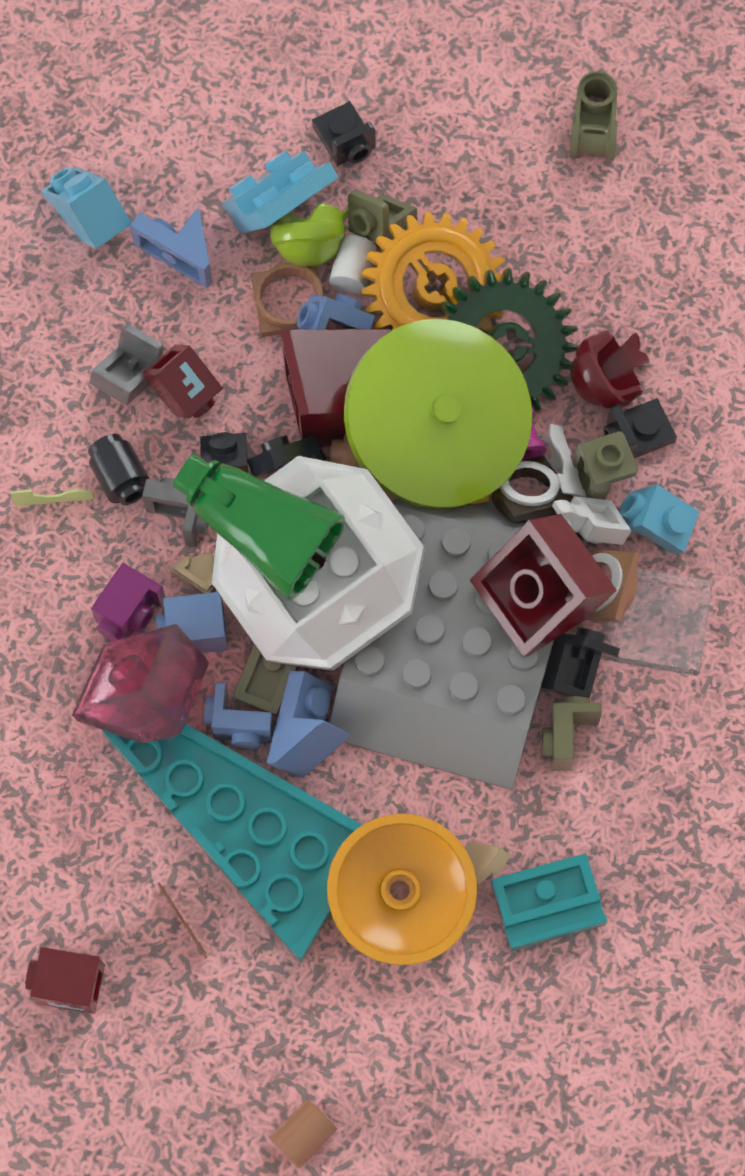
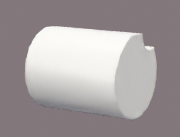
(350, 263)

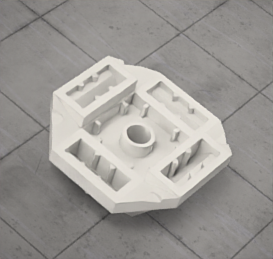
(357, 593)

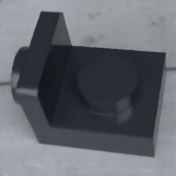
(345, 134)
(643, 426)

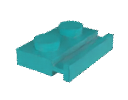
(548, 902)

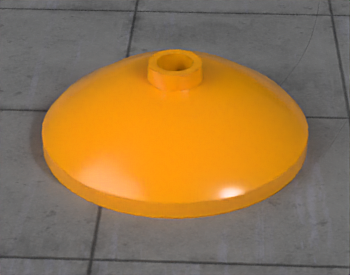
(438, 884)

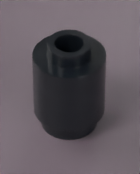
(117, 469)

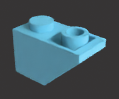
(87, 205)

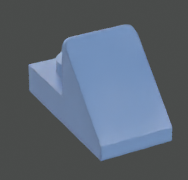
(181, 251)
(301, 733)

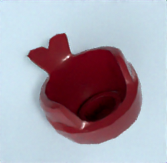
(605, 372)

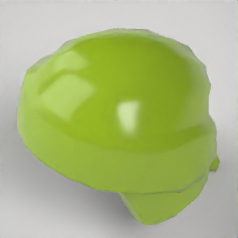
(312, 239)

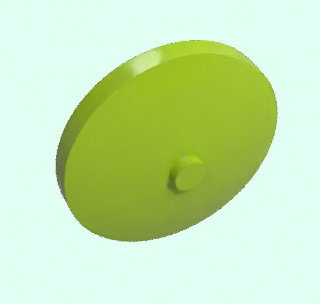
(438, 414)

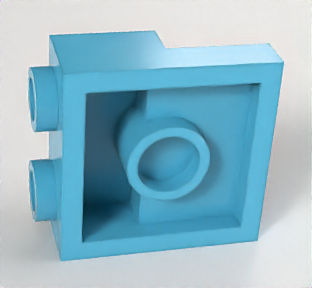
(277, 192)

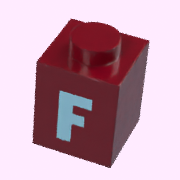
(183, 382)
(65, 980)

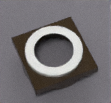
(525, 508)

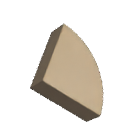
(196, 572)
(486, 859)

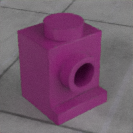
(126, 603)

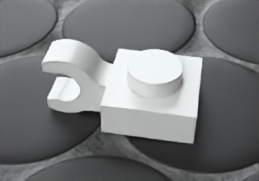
(594, 519)

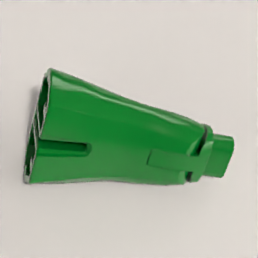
(261, 521)

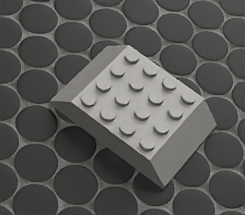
(447, 677)

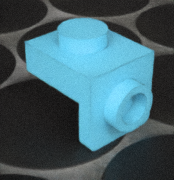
(660, 517)

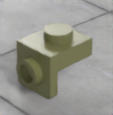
(373, 216)
(558, 740)

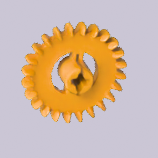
(409, 248)

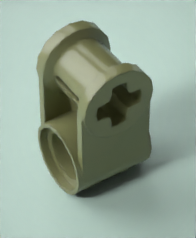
(595, 123)

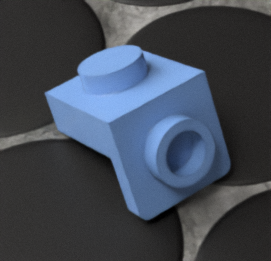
(341, 311)
(241, 727)

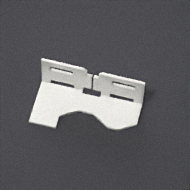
(561, 459)

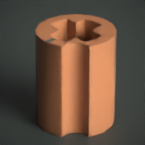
(303, 1133)

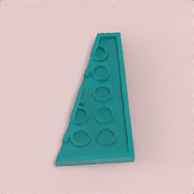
(251, 824)

